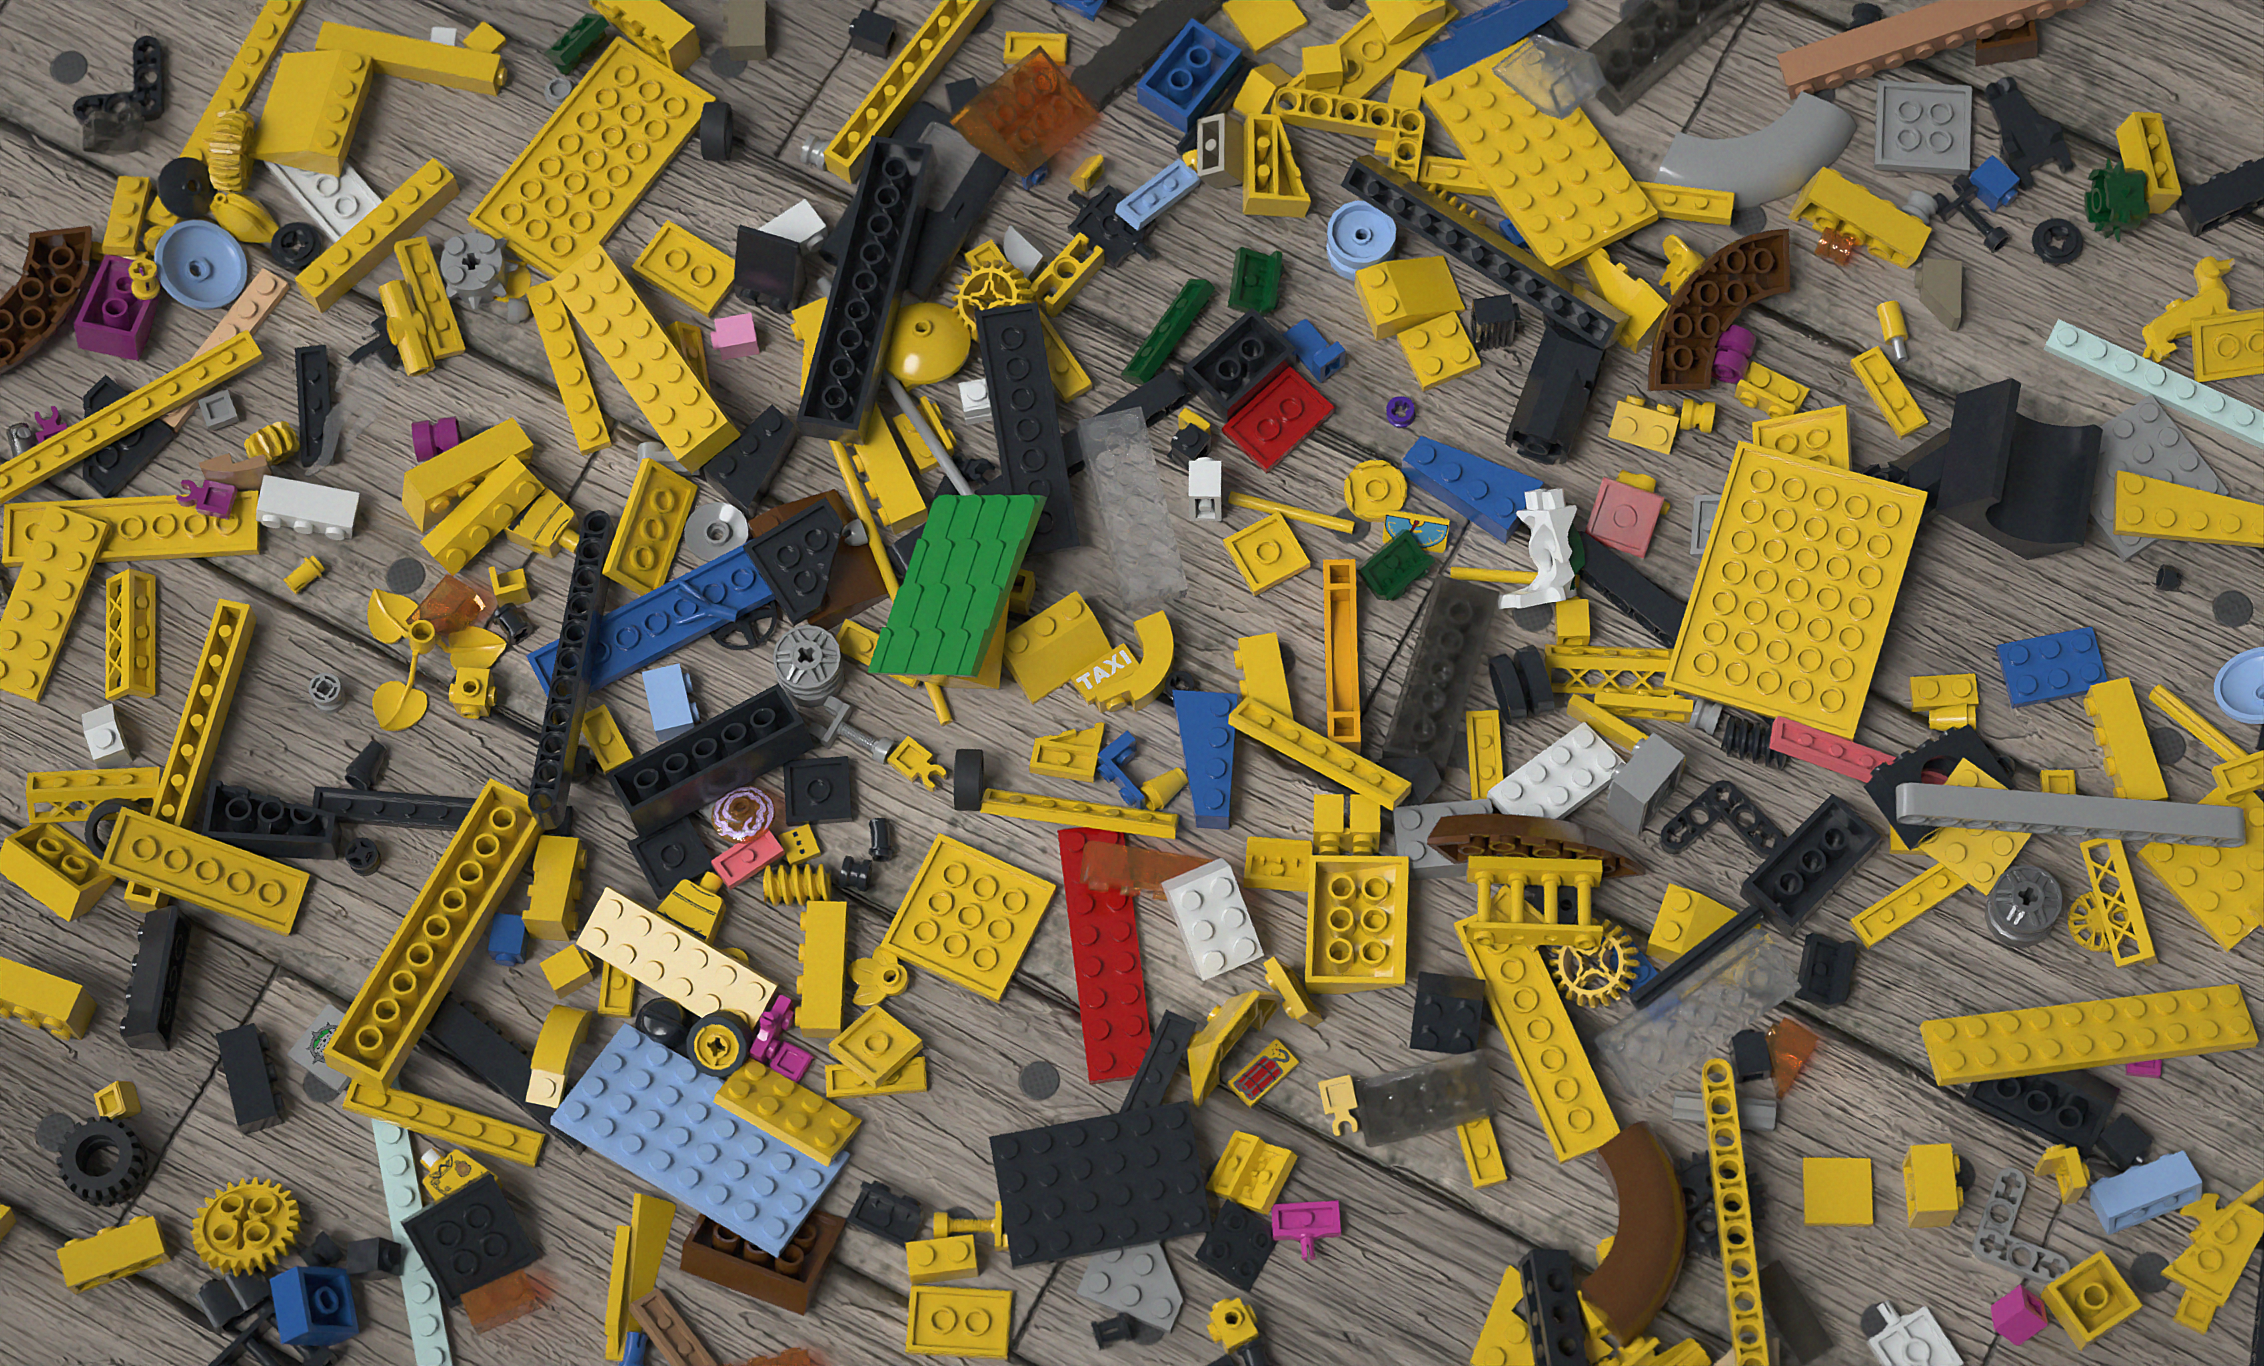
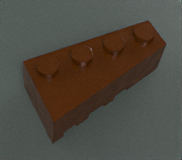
(2007, 45)

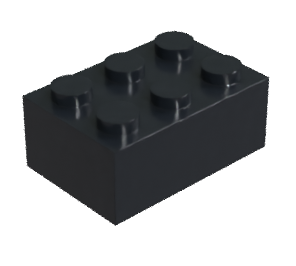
(1239, 365)

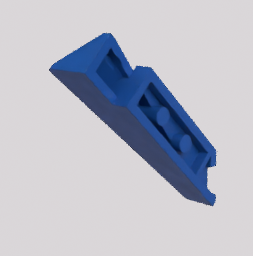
(1488, 33)

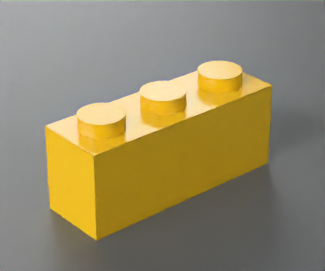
(2146, 148)
(1263, 672)
(113, 1254)

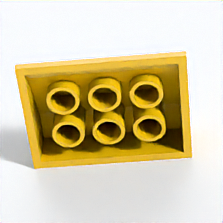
(313, 110)
(1356, 923)

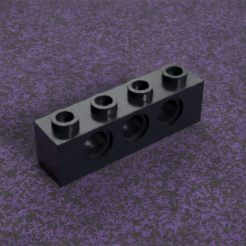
(1538, 1271)

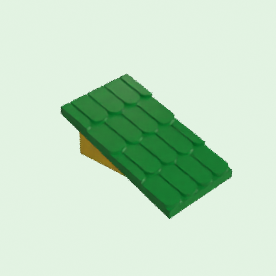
(957, 592)

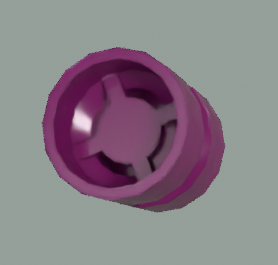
(1732, 354)
(436, 438)

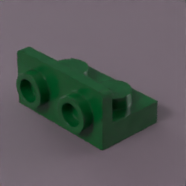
(577, 42)

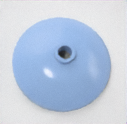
(211, 254)
(2241, 687)

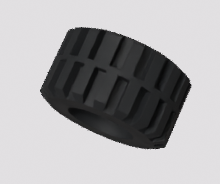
(84, 1143)

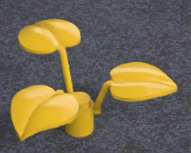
(400, 705)

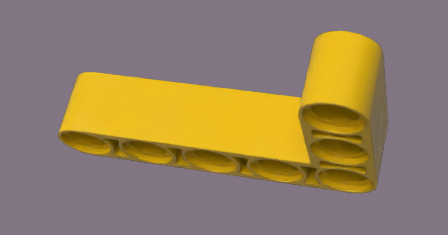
(1362, 124)

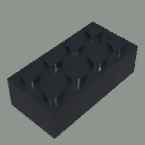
(1810, 865)

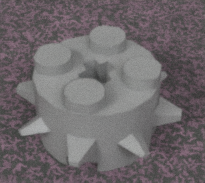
(471, 252)

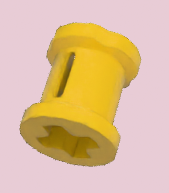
(139, 284)

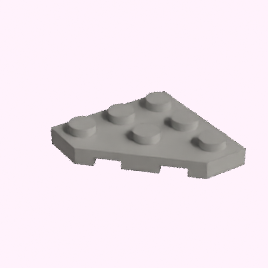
(1134, 1283)

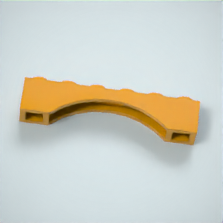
(1341, 653)

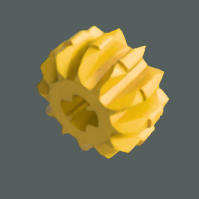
(274, 441)

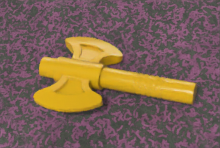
(2206, 1213)

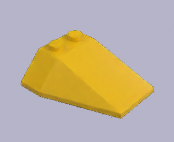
(1224, 1029)

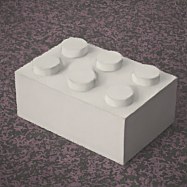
(1212, 919)

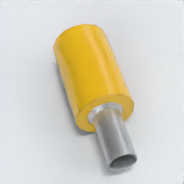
(1893, 327)

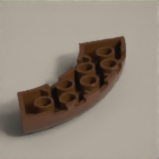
(45, 293)
(1710, 303)
(1649, 1237)

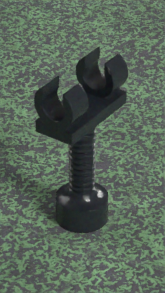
(1994, 237)

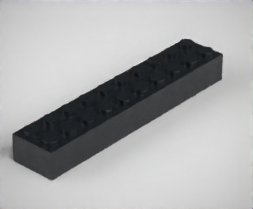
(867, 290)

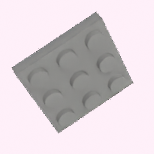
(1922, 127)

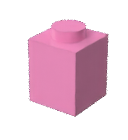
(735, 336)

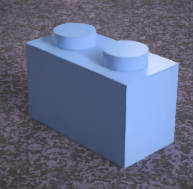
(669, 701)

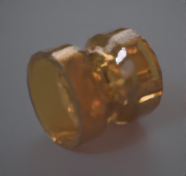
(1834, 246)

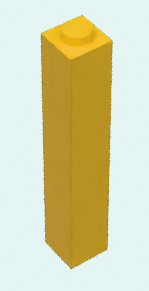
(418, 58)

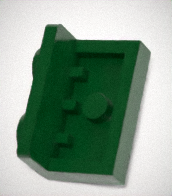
(1255, 281)
(1395, 566)

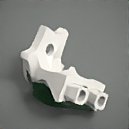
(1551, 539)

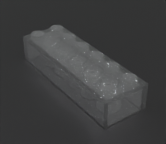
(1132, 509)
(1698, 1014)

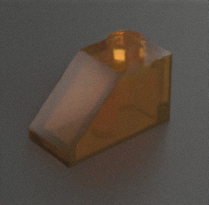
(449, 607)
(1788, 1051)

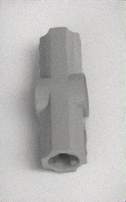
(1752, 1113)

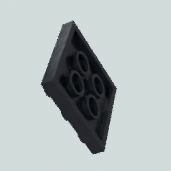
(469, 1238)

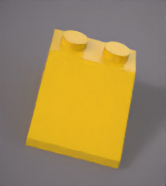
(1406, 294)
(1685, 922)

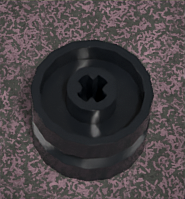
(1521, 684)

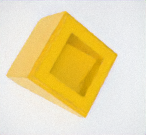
(1088, 172)
(118, 1100)

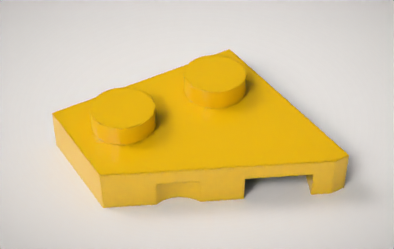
(1068, 754)

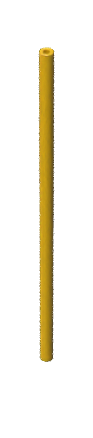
(881, 557)

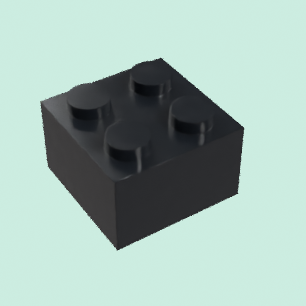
(1447, 1013)

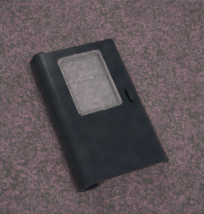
(960, 191)

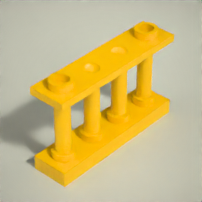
(1534, 871)

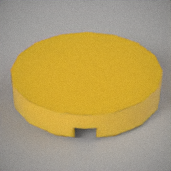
(1374, 489)

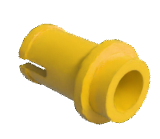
(304, 574)

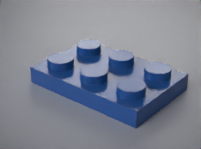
(2051, 667)

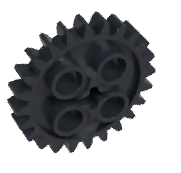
(1694, 1182)

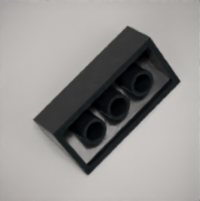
(156, 979)
(2056, 1106)

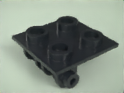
(1236, 1246)

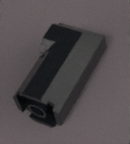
(1555, 396)
(1919, 470)

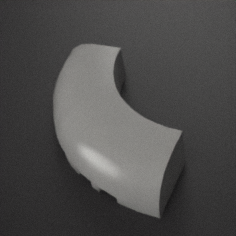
(1766, 162)

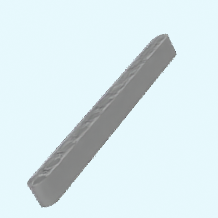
(2070, 815)

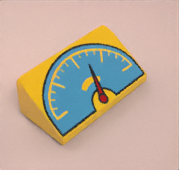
(1428, 531)

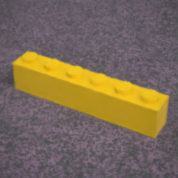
(376, 235)

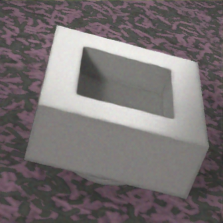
(218, 410)

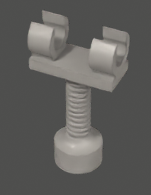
(881, 748)

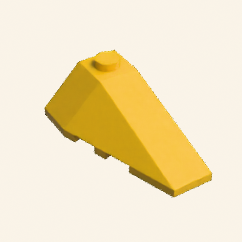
(1629, 296)

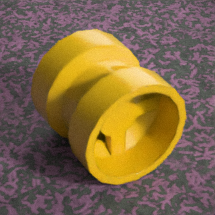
(1697, 415)

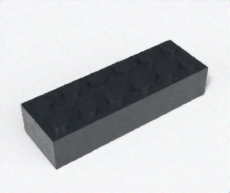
(710, 760)

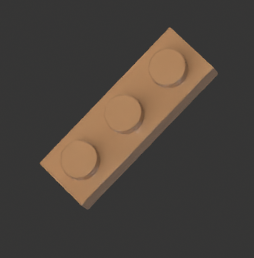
(669, 1331)

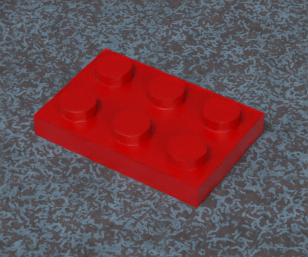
(1278, 419)

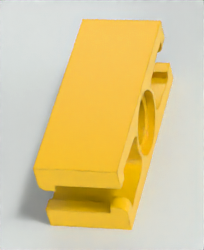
(1067, 262)

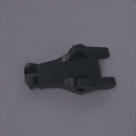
(2024, 135)

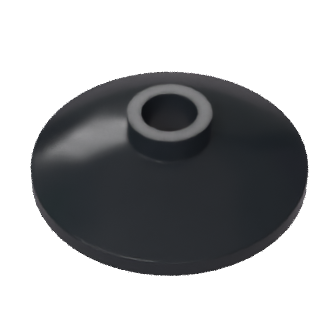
(174, 191)

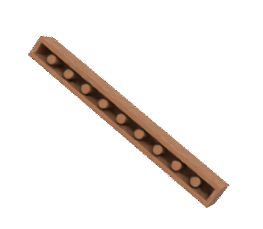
(1905, 38)

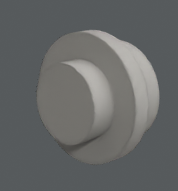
(557, 91)

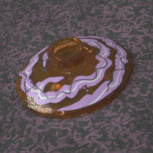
(747, 824)

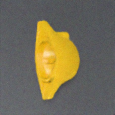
(243, 217)

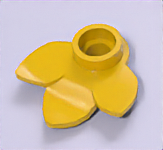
(873, 977)

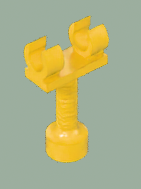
(945, 1225)

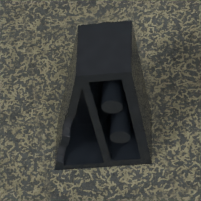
(751, 461)

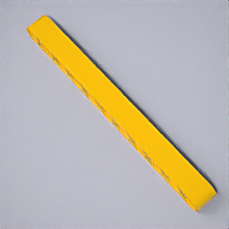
(1733, 1222)

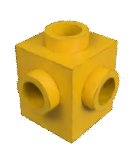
(473, 692)
(1232, 1335)

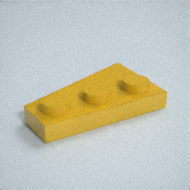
(2219, 1256)

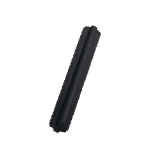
(1219, 105)

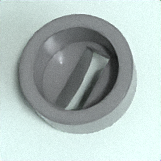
(517, 311)
(855, 532)

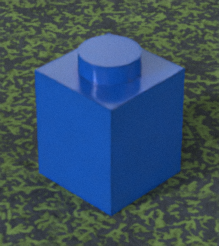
(1995, 183)
(508, 940)

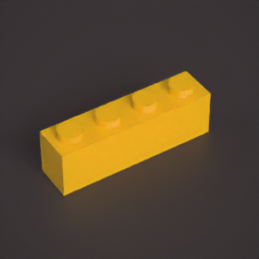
(482, 515)
(2124, 741)
(823, 969)

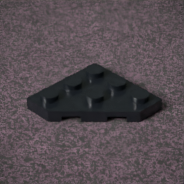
(121, 460)
(798, 559)

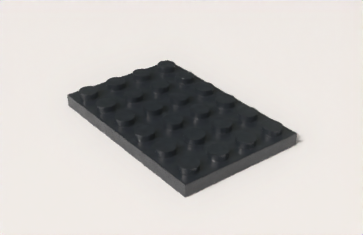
(1100, 1185)

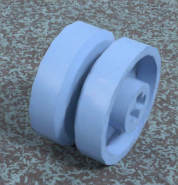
(1359, 238)

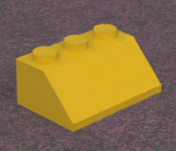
(1406, 17)
(1054, 647)
(54, 869)

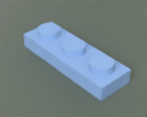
(1158, 194)

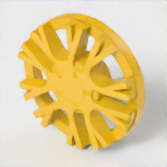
(2093, 922)

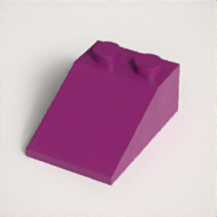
(111, 315)

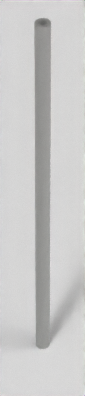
(916, 419)

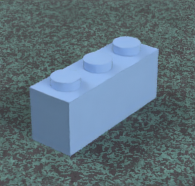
(2145, 1192)

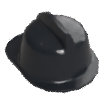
(666, 1023)

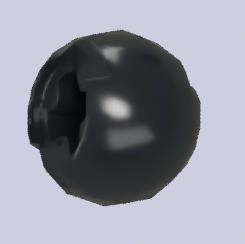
(584, 767)

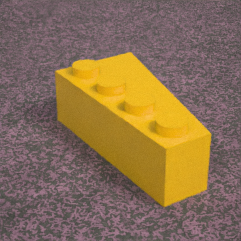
(654, 30)
(1857, 213)

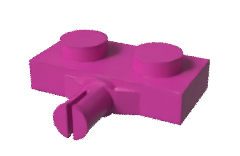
(772, 1026)
(1306, 1223)

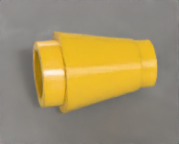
(1954, 715)
(1163, 788)

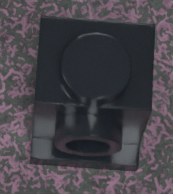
(1189, 446)

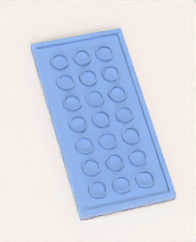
(661, 1123)

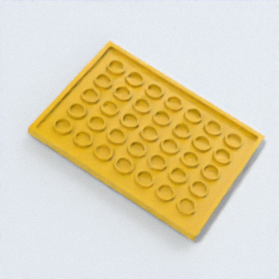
(1795, 590)

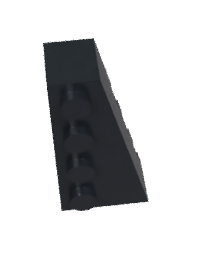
(270, 825)

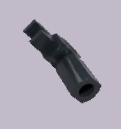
(970, 469)

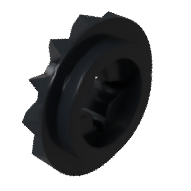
(2060, 230)
(285, 238)

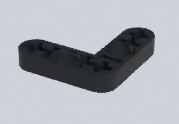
(139, 91)
(1718, 811)

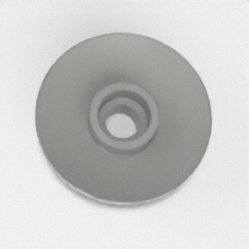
(713, 519)

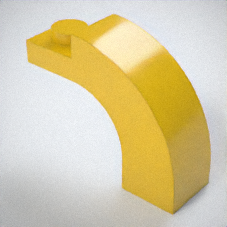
(1149, 679)
(554, 1052)

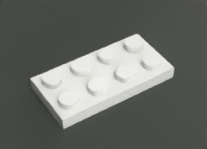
(329, 200)
(1558, 777)

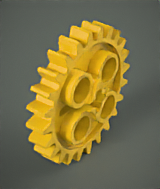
(231, 1223)

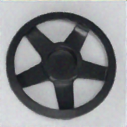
(745, 625)

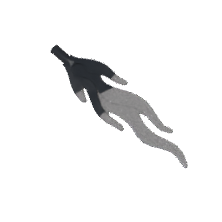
(367, 391)

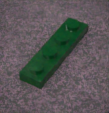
(1168, 331)

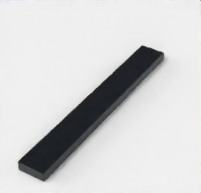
(406, 809)

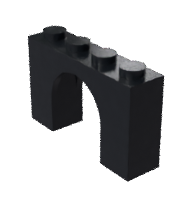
(1932, 756)

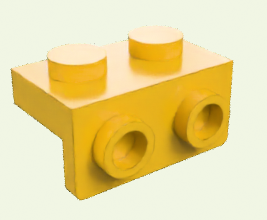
(1644, 424)
(1277, 864)
(2069, 1171)

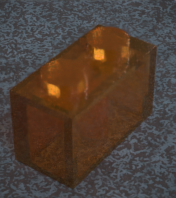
(500, 1301)

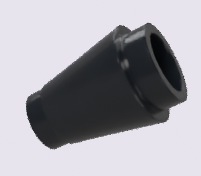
(366, 766)

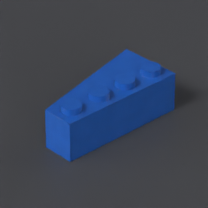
(1470, 485)
(1207, 753)

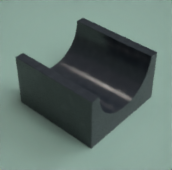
(2017, 476)

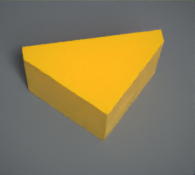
(1260, 89)

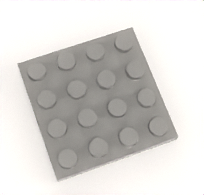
(2149, 445)

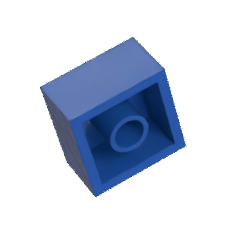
(314, 1306)

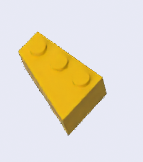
(1269, 172)
(555, 888)

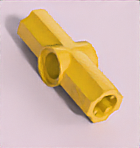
(406, 328)

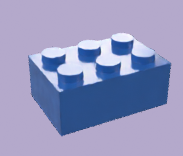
(1189, 75)

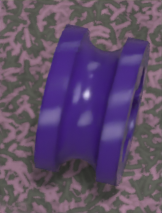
(1396, 421)

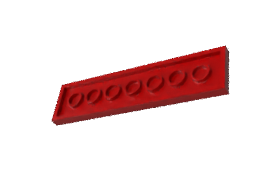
(1105, 965)

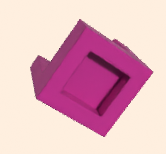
(2018, 1315)

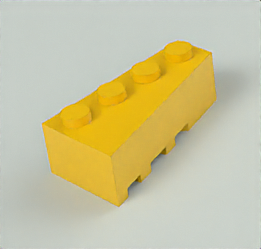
(447, 479)

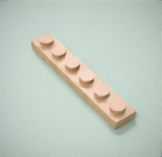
(246, 314)

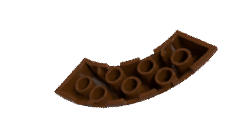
(1529, 837)

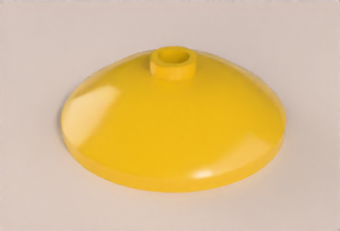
(929, 354)

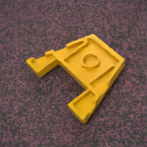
(1507, 1337)

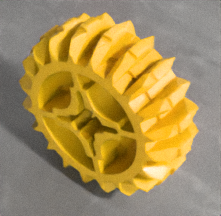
(229, 150)
(992, 278)
(1585, 975)

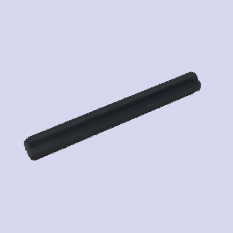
(1696, 957)

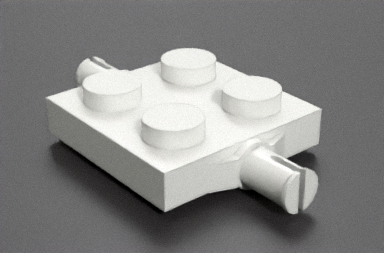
(1912, 1340)

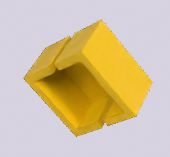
(1329, 833)

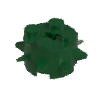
(2116, 199)

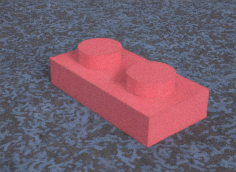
(747, 859)

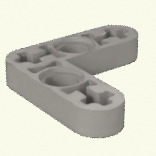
(2000, 1234)

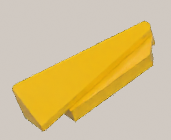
(635, 1267)

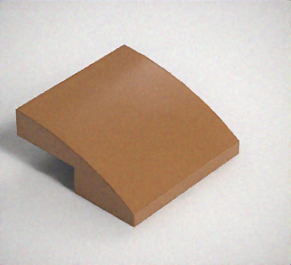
(245, 475)

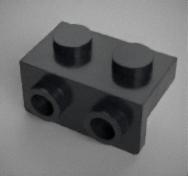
(1825, 971)
(886, 1215)

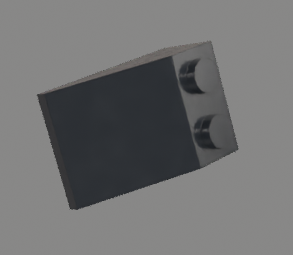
(768, 270)

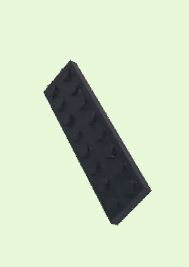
(1027, 420)

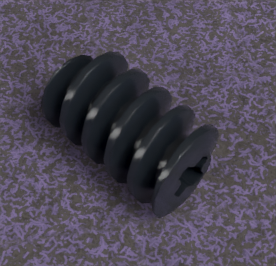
(1751, 742)

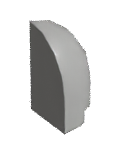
(1026, 251)

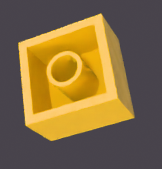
(1931, 1185)
(2091, 1300)

